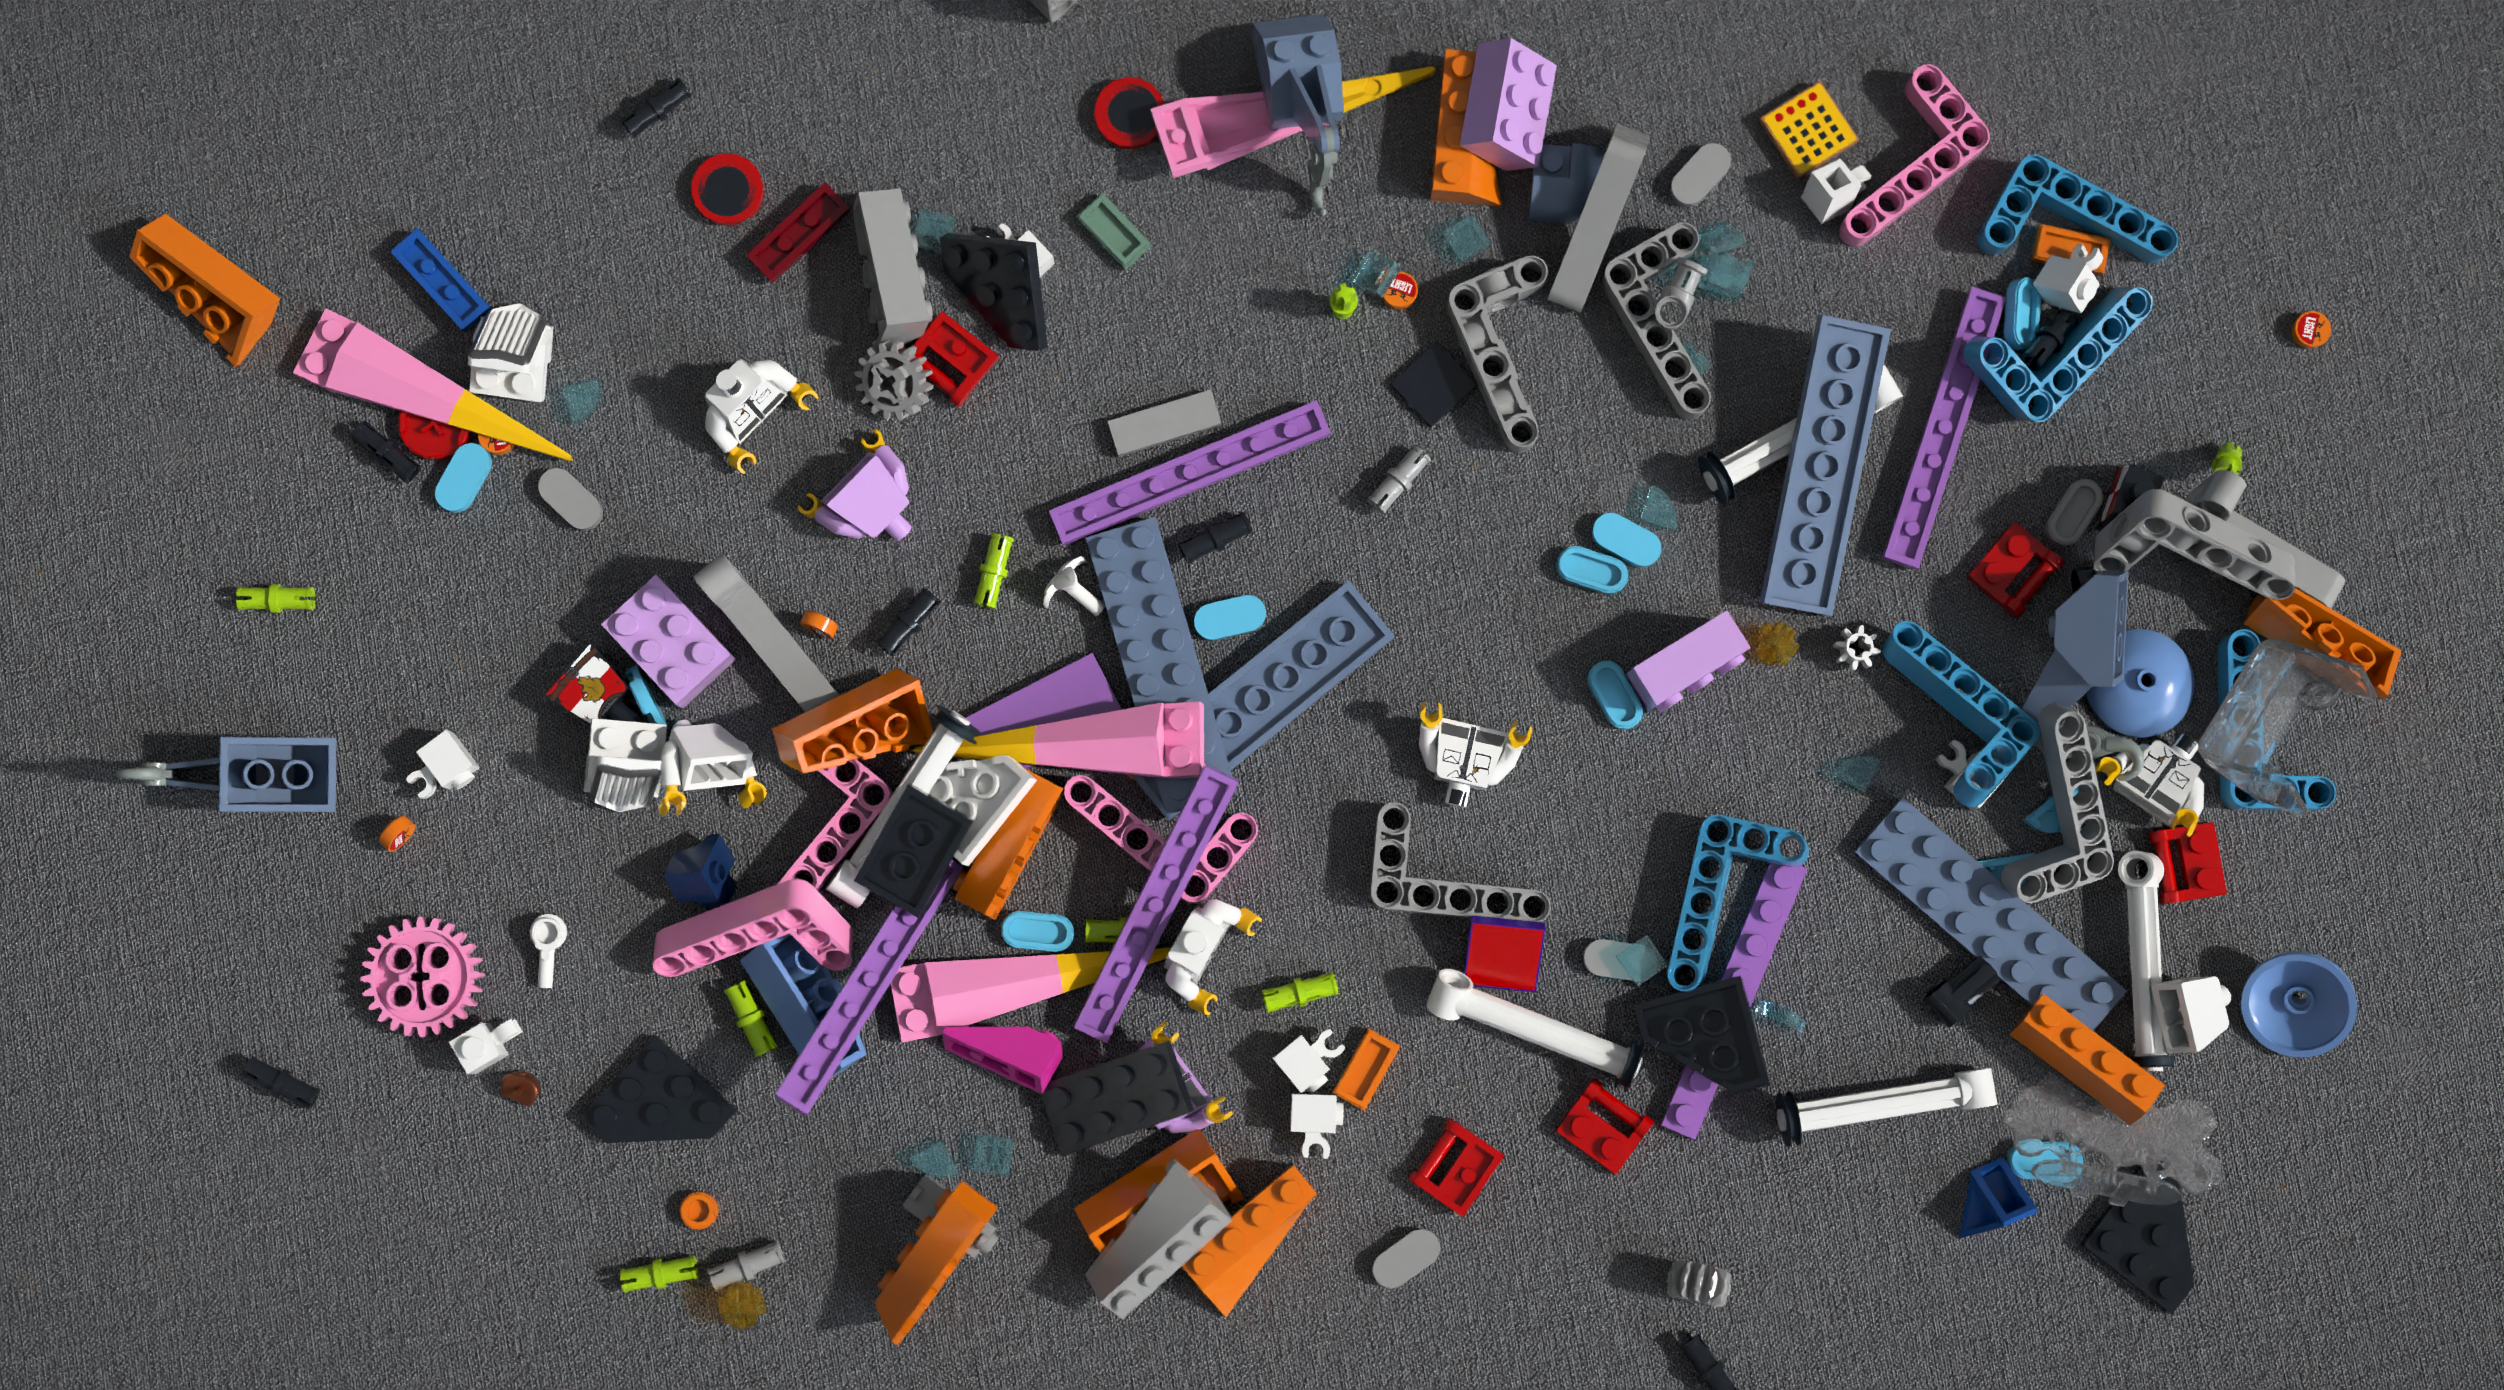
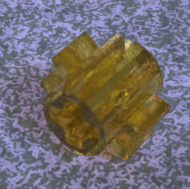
(1775, 643)
(741, 1305)

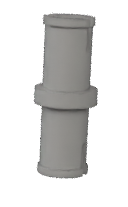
(1398, 479)
(746, 1265)

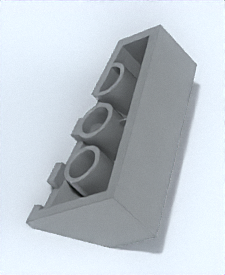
(891, 266)
(1157, 1240)

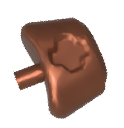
(521, 1087)

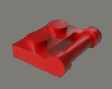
(960, 351)
(2005, 562)
(2198, 860)
(1598, 1137)
(1467, 1173)

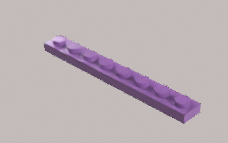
(1941, 433)
(1189, 473)
(1156, 903)
(1749, 960)
(858, 1000)

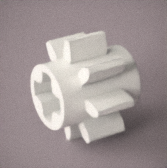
(1864, 642)

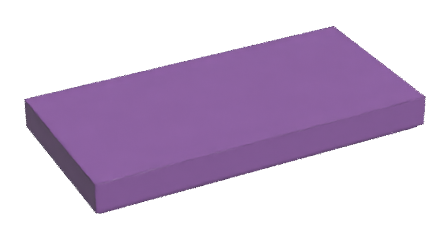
(1061, 696)

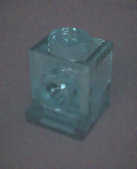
(1725, 275)

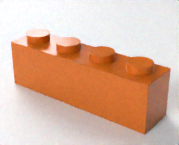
(2087, 1060)

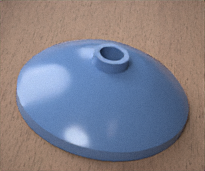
(2143, 710)
(2299, 1025)

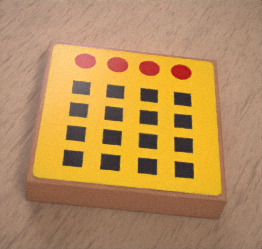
(1809, 130)

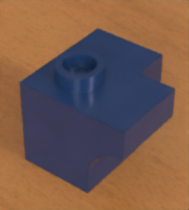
(702, 873)

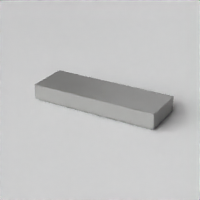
(1164, 423)

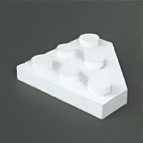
(984, 792)

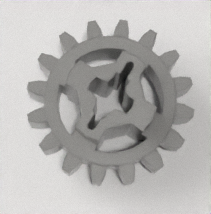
(877, 382)

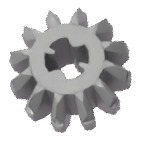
(1699, 1283)

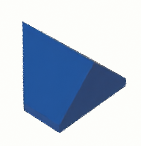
(1994, 1199)

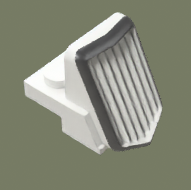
(511, 353)
(624, 763)

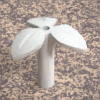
(1067, 580)

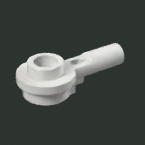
(547, 934)

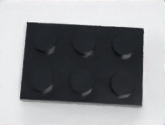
(914, 850)

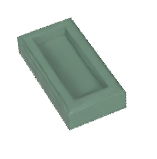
(1113, 231)

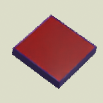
(1504, 953)

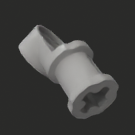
(1676, 294)

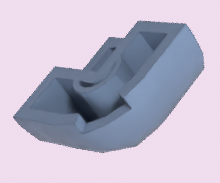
(1562, 182)

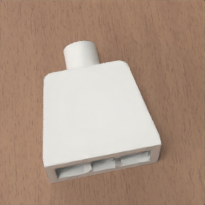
(2191, 1012)

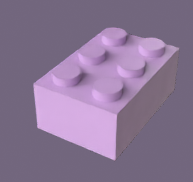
(1508, 105)
(668, 641)
(1688, 663)

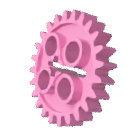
(388, 978)

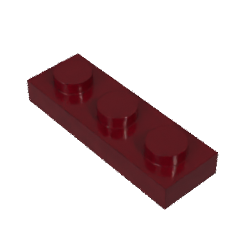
(798, 232)

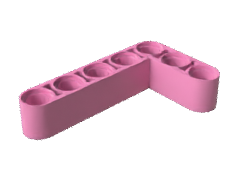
(1925, 167)
(833, 831)
(1147, 856)
(754, 920)

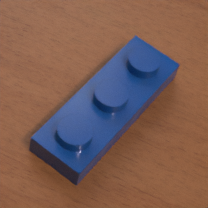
(441, 280)

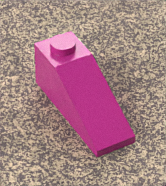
(1012, 1052)

